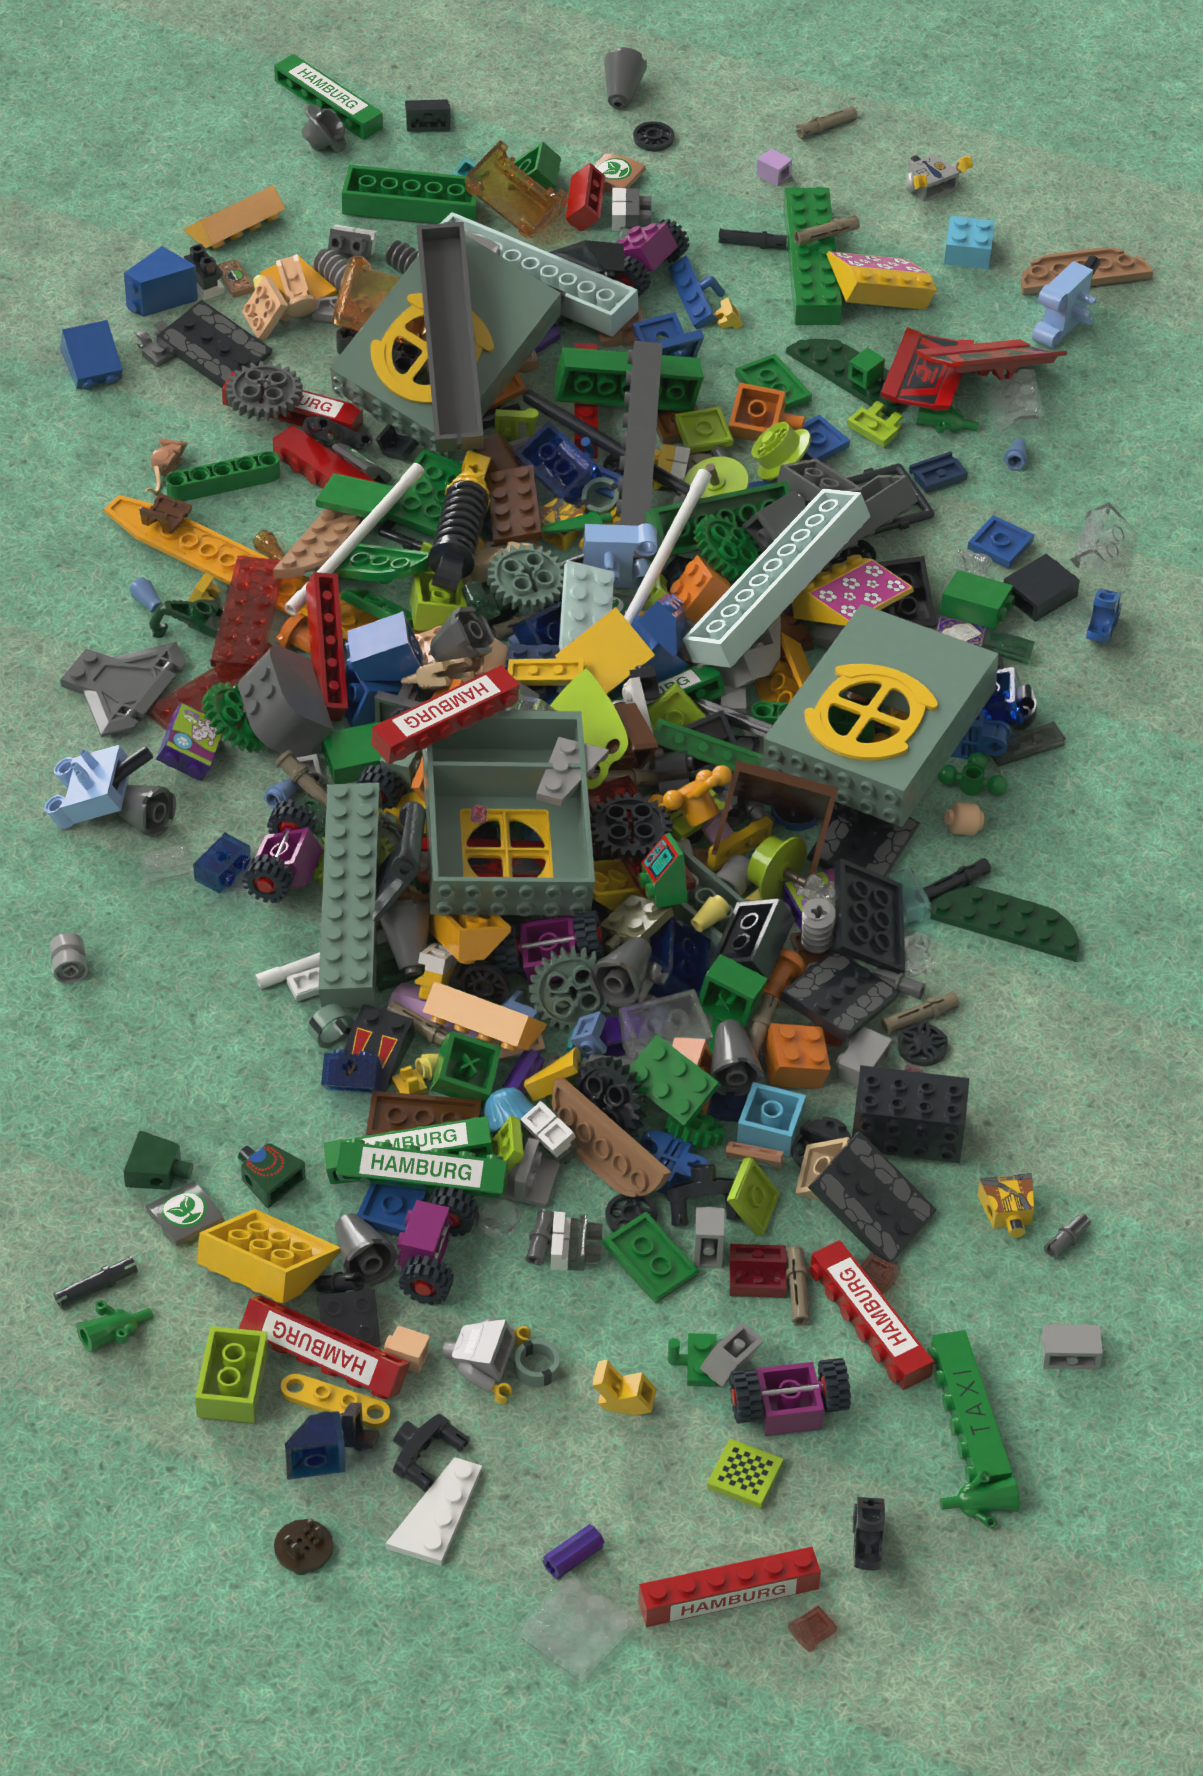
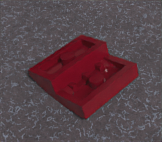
(757, 1270)

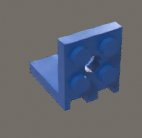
(676, 342)

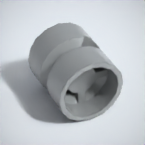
(735, 874)
(68, 958)

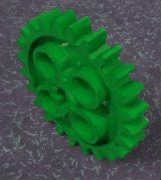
(725, 546)
(228, 716)

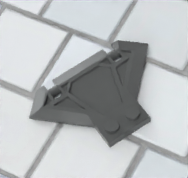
(123, 683)

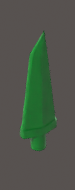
(577, 523)

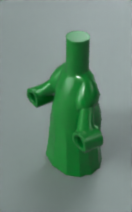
(945, 419)
(111, 1327)
(977, 1499)

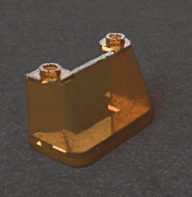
(514, 193)
(362, 293)

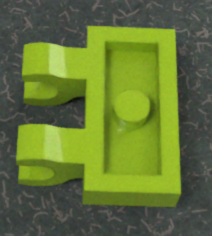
(872, 426)

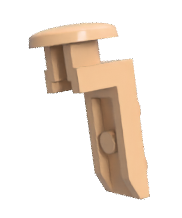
(299, 299)

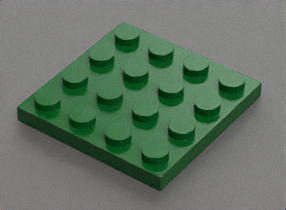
(423, 502)

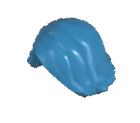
(503, 1104)

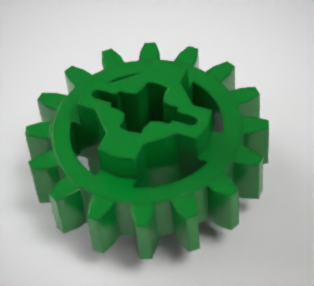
(701, 1131)

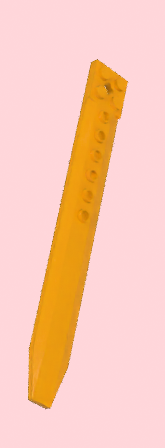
(214, 554)

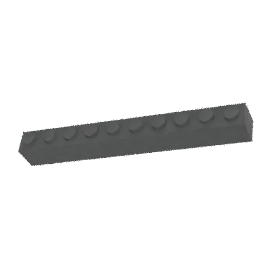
(641, 434)

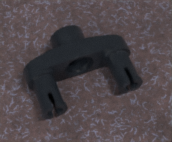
(318, 429)
(702, 1183)
(416, 1439)

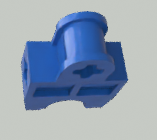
(1104, 615)
(982, 738)
(674, 1158)

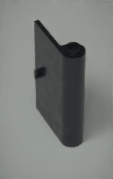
(403, 861)

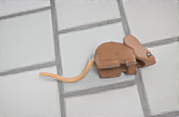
(165, 459)

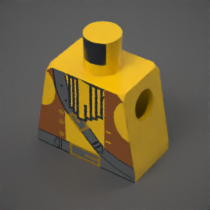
(557, 511)
(1008, 1202)

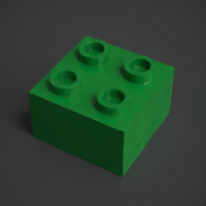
(731, 991)
(465, 1067)

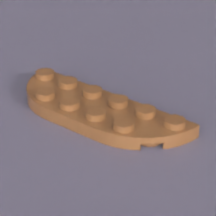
(1114, 268)
(317, 544)
(606, 1145)

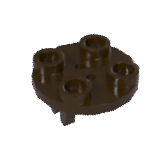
(294, 1554)

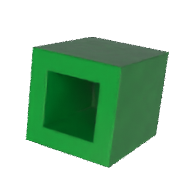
(866, 368)

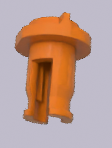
(295, 633)
(787, 968)

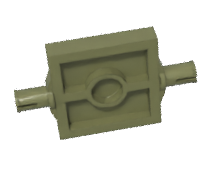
(634, 919)

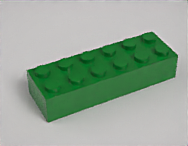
(406, 195)
(600, 379)
(735, 505)

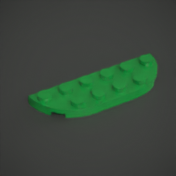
(381, 563)

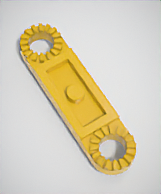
(331, 1398)

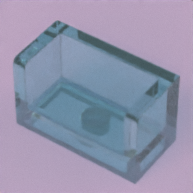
(915, 901)

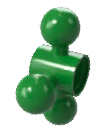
(973, 776)

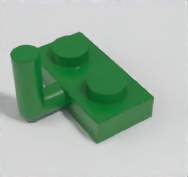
(698, 1350)

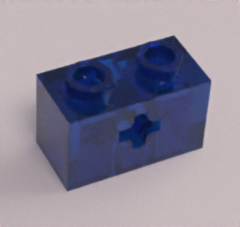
(222, 863)
(365, 1079)

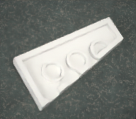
(435, 1518)

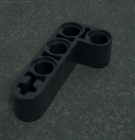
(402, 354)

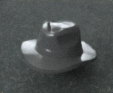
(324, 129)

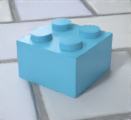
(969, 242)
(771, 1118)

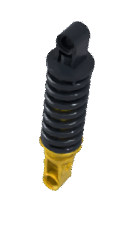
(460, 524)

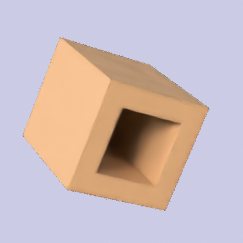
(409, 1346)

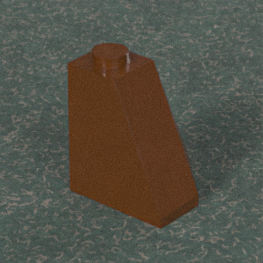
(640, 739)

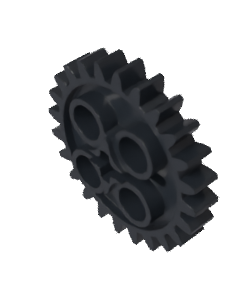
(611, 827)
(613, 1092)

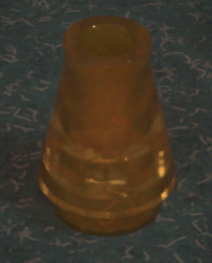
(267, 545)

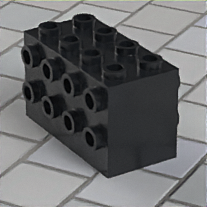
(912, 1113)

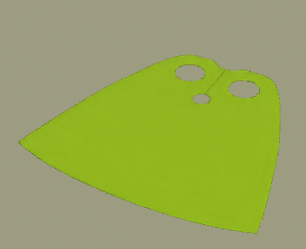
(599, 718)

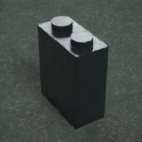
(1042, 587)

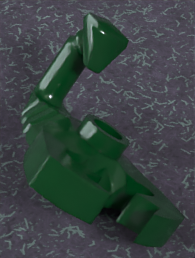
(194, 614)

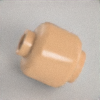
(964, 819)

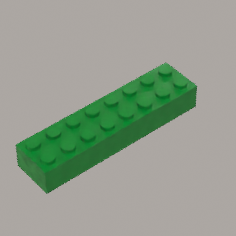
(813, 282)

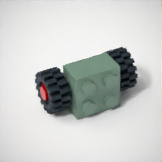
(394, 778)

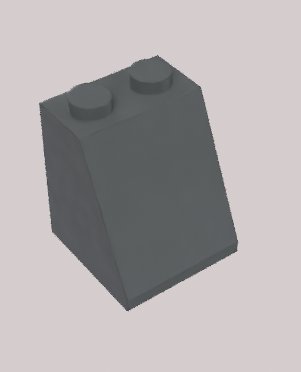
(774, 519)

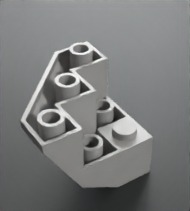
(755, 662)

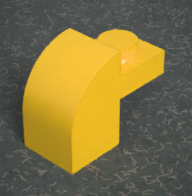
(623, 1394)

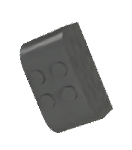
(285, 702)

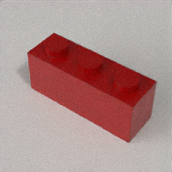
(585, 197)

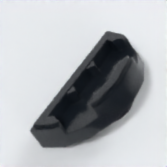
(824, 1129)

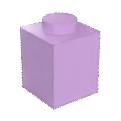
(774, 167)

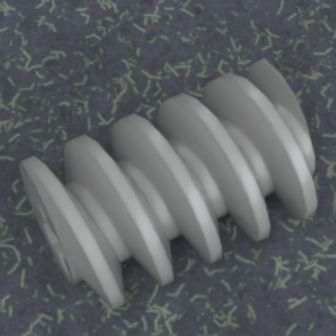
(330, 266)
(818, 926)

